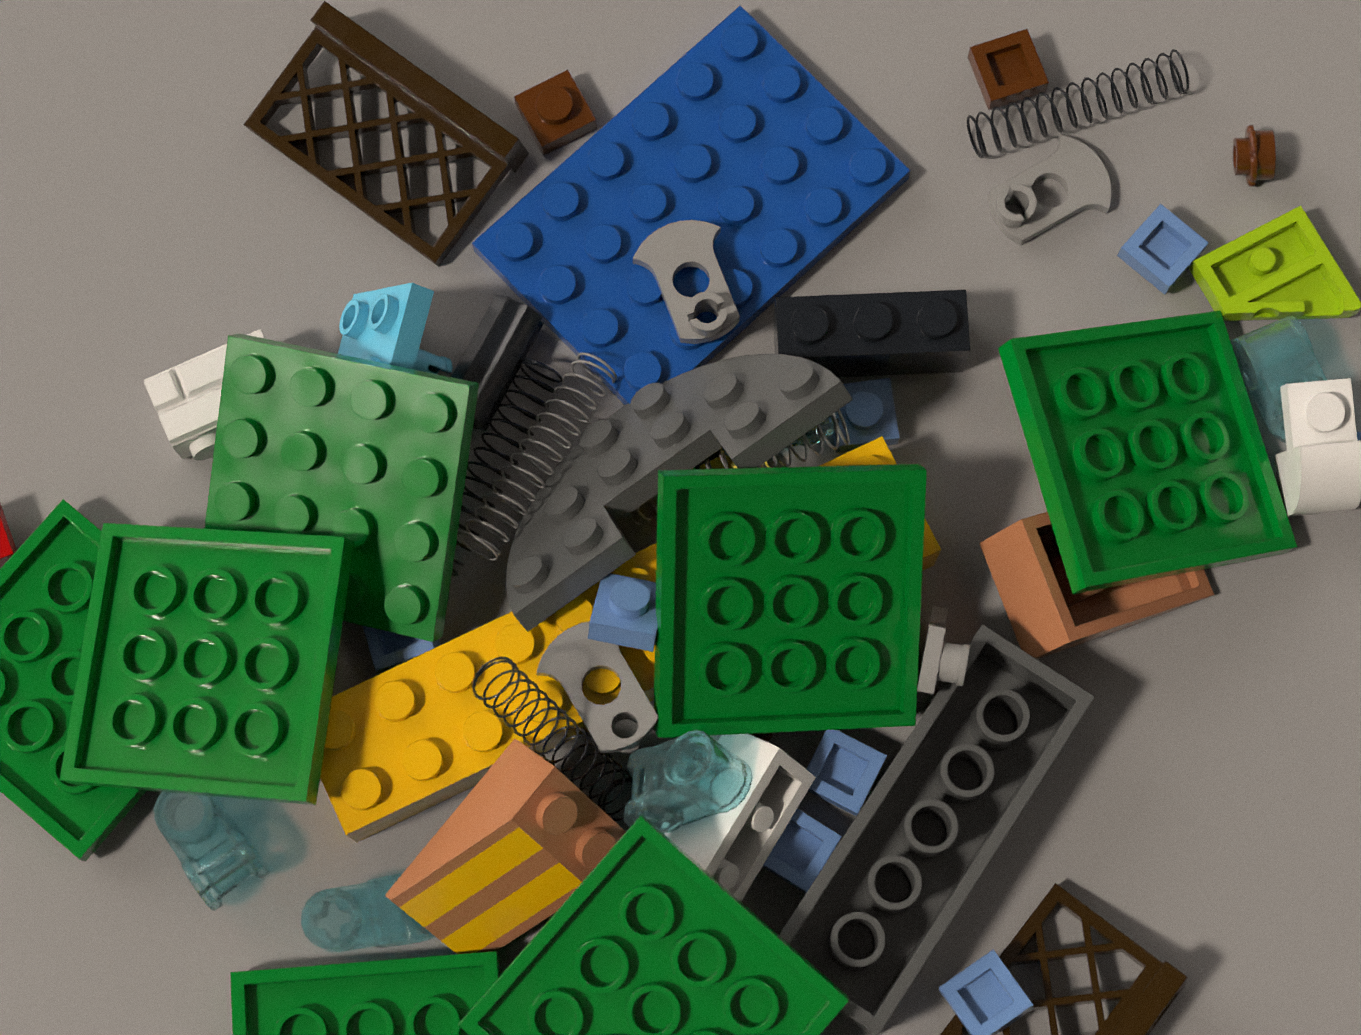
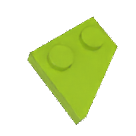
(1276, 274)

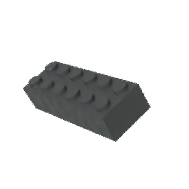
(933, 826)

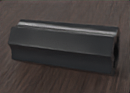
(496, 353)

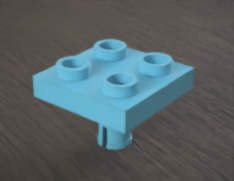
(389, 327)

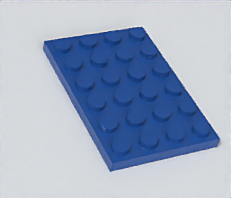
(716, 139)

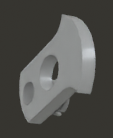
(1071, 165)
(682, 246)
(940, 659)
(569, 662)

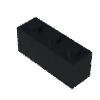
(876, 332)

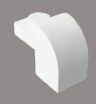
(1323, 454)

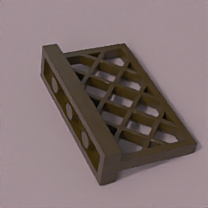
(414, 90)
(1138, 1007)

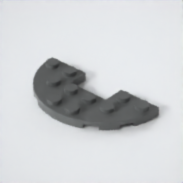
(738, 403)

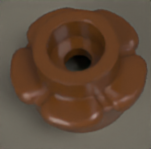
(1255, 155)

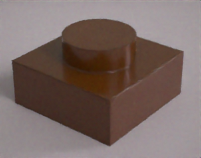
(1007, 69)
(555, 112)

